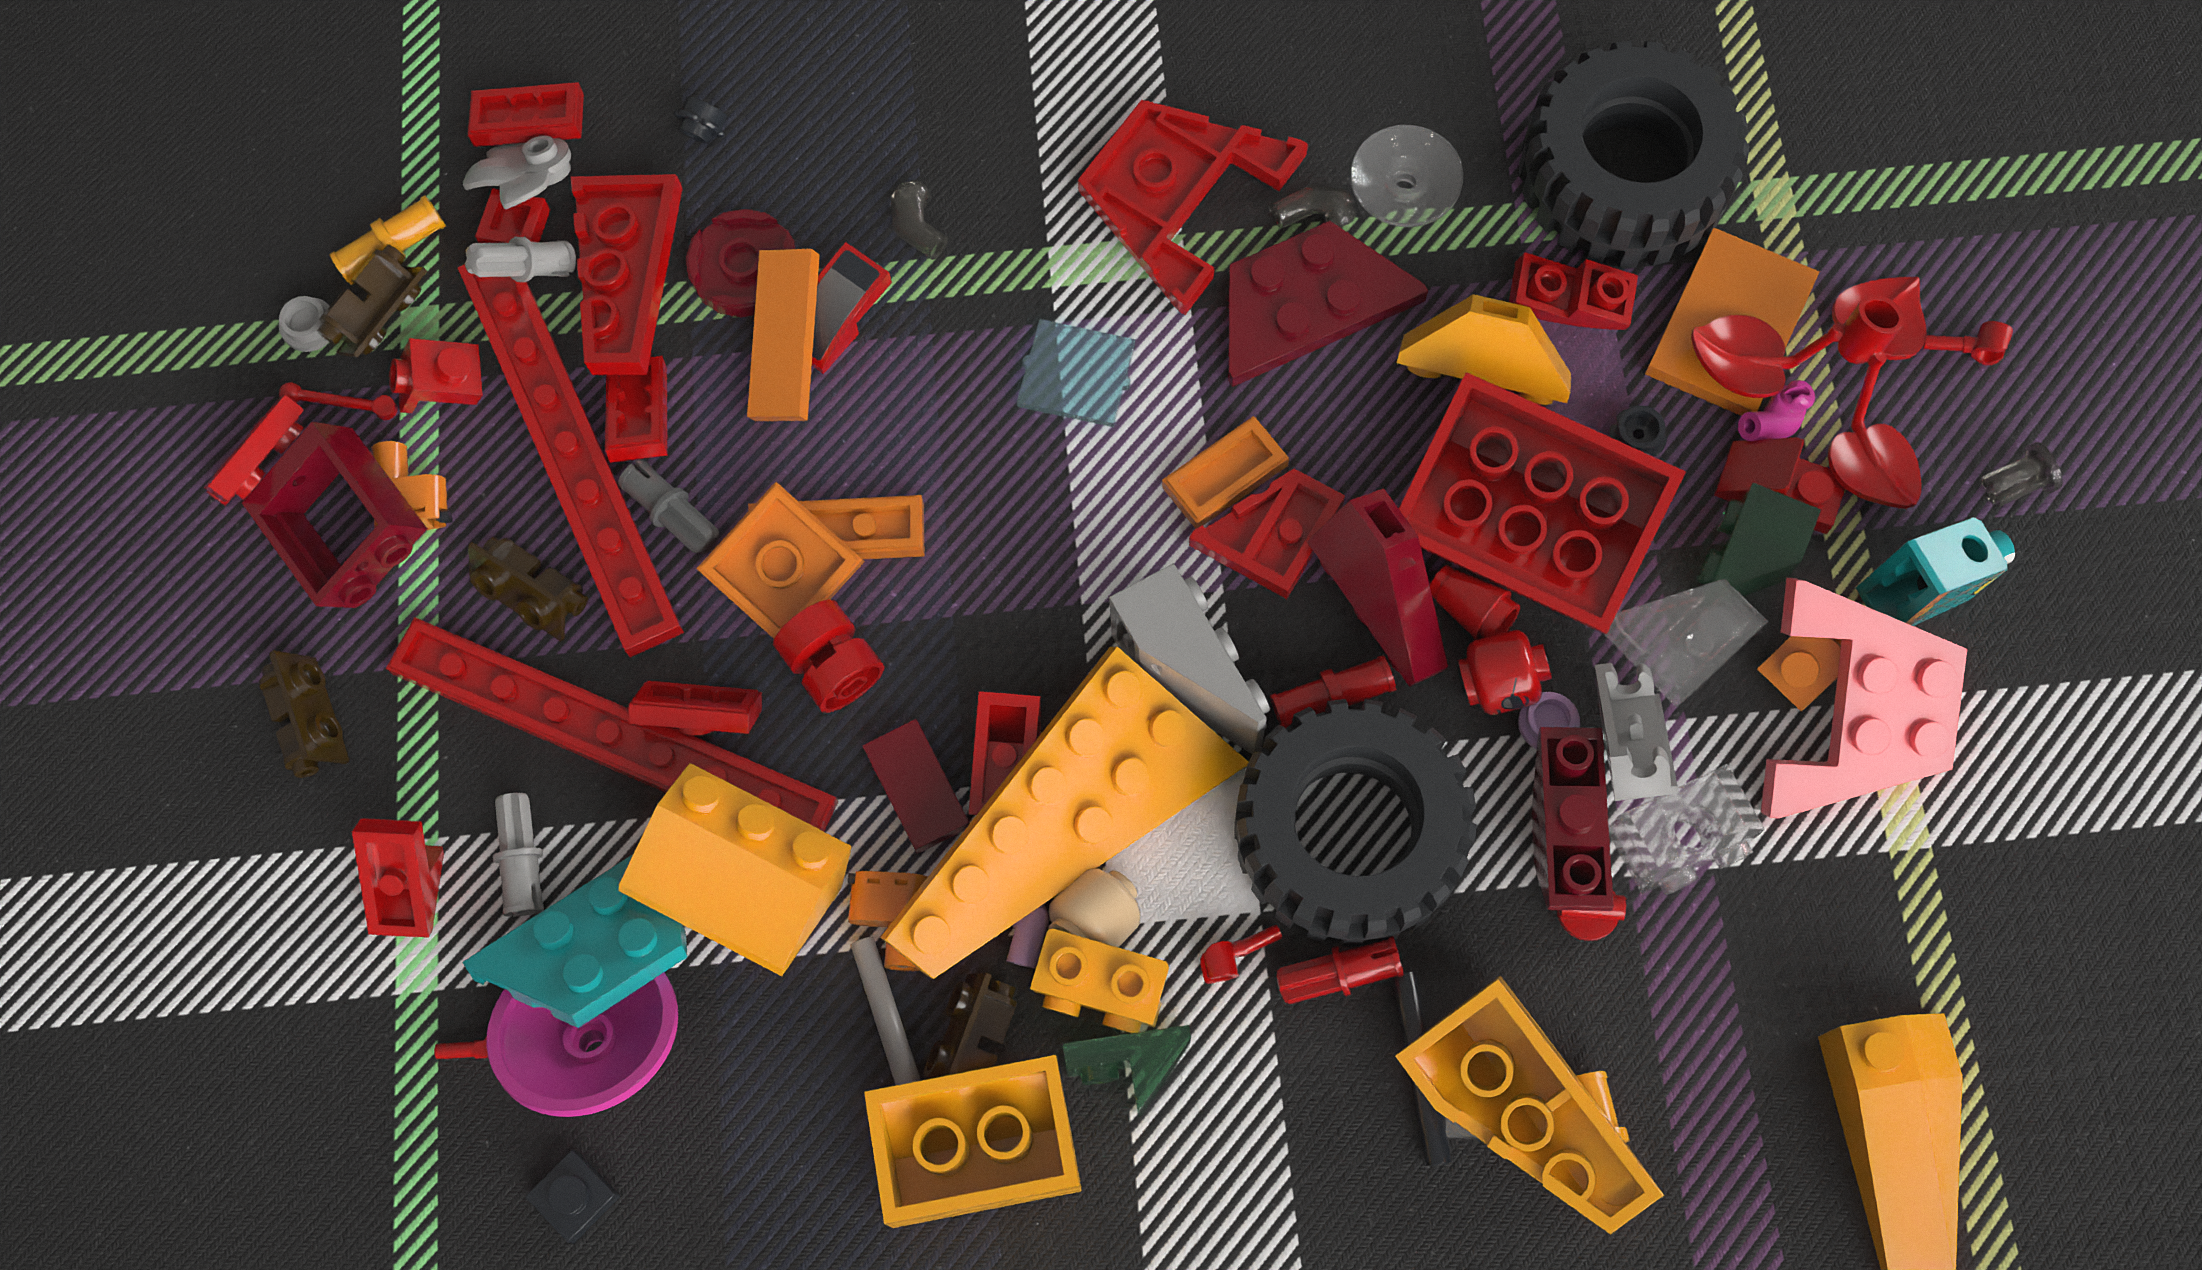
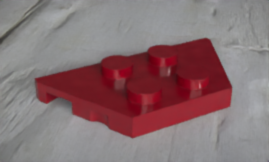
(1309, 297)

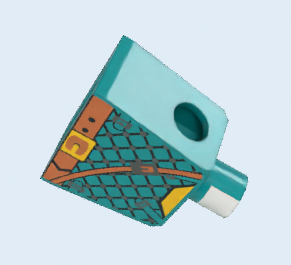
(1953, 563)

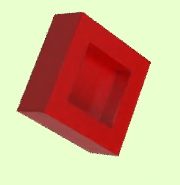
(522, 220)

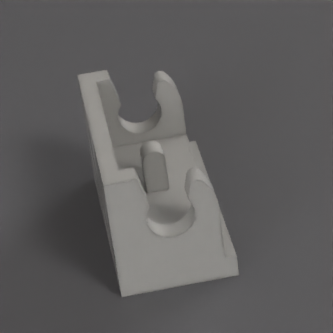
(1635, 735)

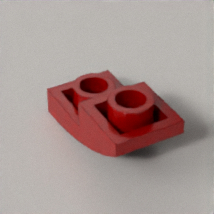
(1572, 296)

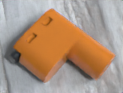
(423, 492)
(878, 900)

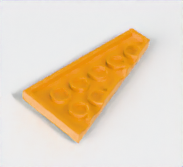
(1085, 790)

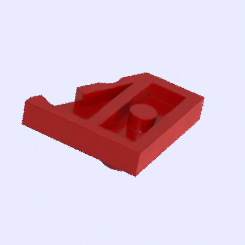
(1270, 531)

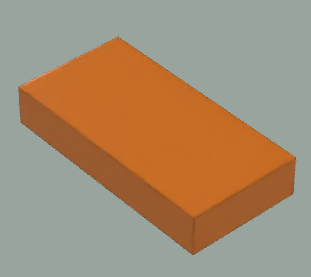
(1225, 472)

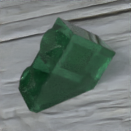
(1762, 540)

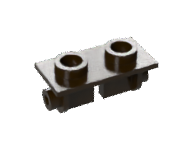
(387, 289)
(504, 573)
(297, 690)
(973, 1015)

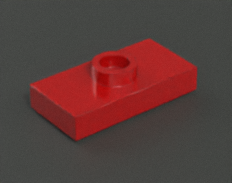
(525, 113)
(637, 414)
(695, 707)

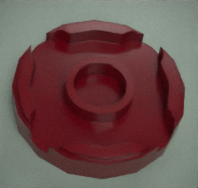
(726, 259)

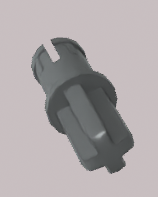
(668, 507)

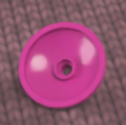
(546, 1059)

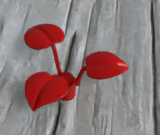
(1871, 325)

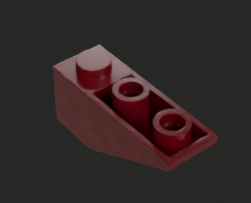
(1384, 577)

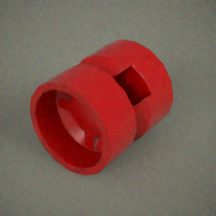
(824, 650)

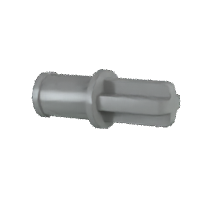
(520, 259)
(517, 856)

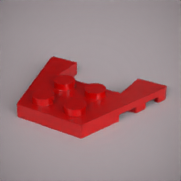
(1158, 175)

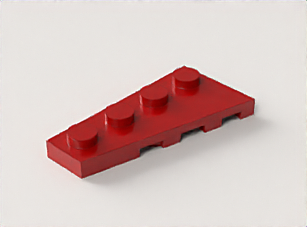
(624, 256)

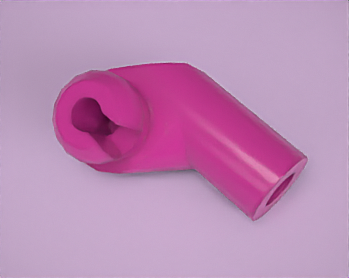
(1781, 415)

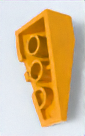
(1516, 1093)
(1902, 1126)

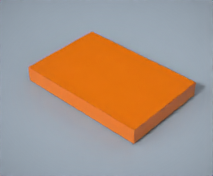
(1726, 281)

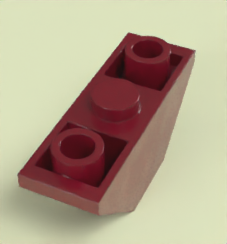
(1572, 820)

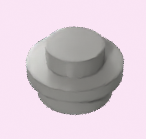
(300, 323)

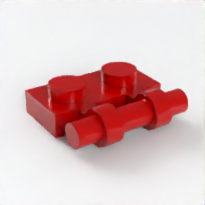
(241, 469)

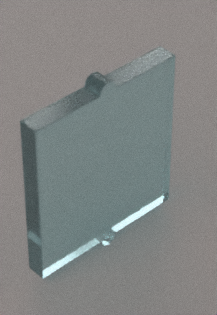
(1076, 373)

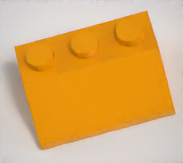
(736, 869)
(972, 1142)

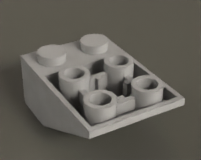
(1170, 638)

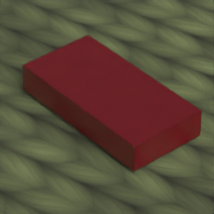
(916, 786)

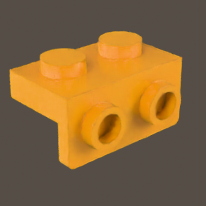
(1101, 978)

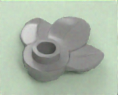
(521, 168)

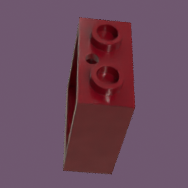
(295, 485)

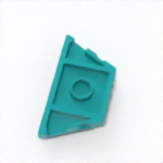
(583, 951)

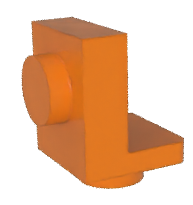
(1803, 668)

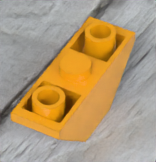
(1491, 342)

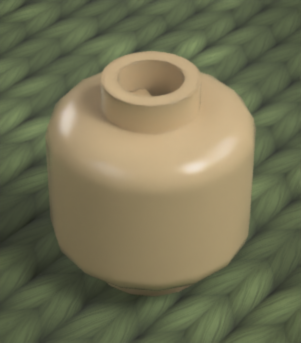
(1097, 907)

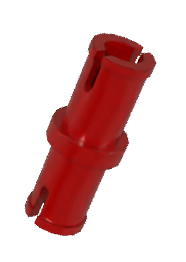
(1350, 684)

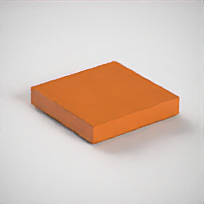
(779, 561)

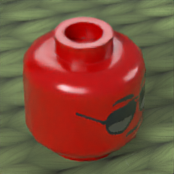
(1504, 672)

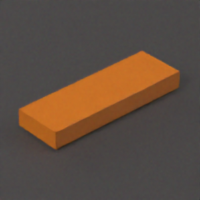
(783, 335)
(874, 525)

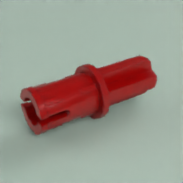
(1340, 971)

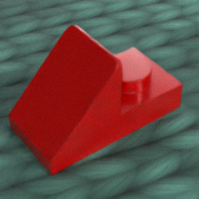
(1779, 468)
(1003, 735)
(397, 876)

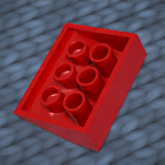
(1538, 502)

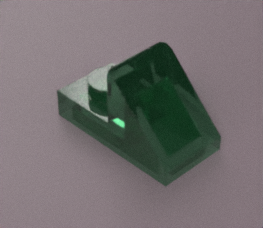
(1148, 1053)

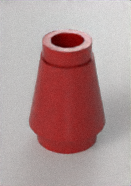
(1474, 603)

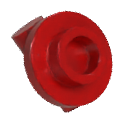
(1593, 924)

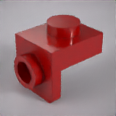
(436, 373)

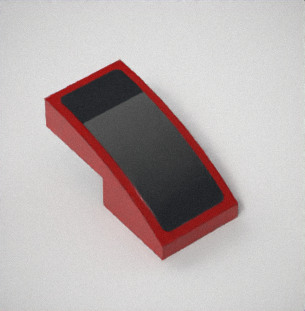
(844, 295)

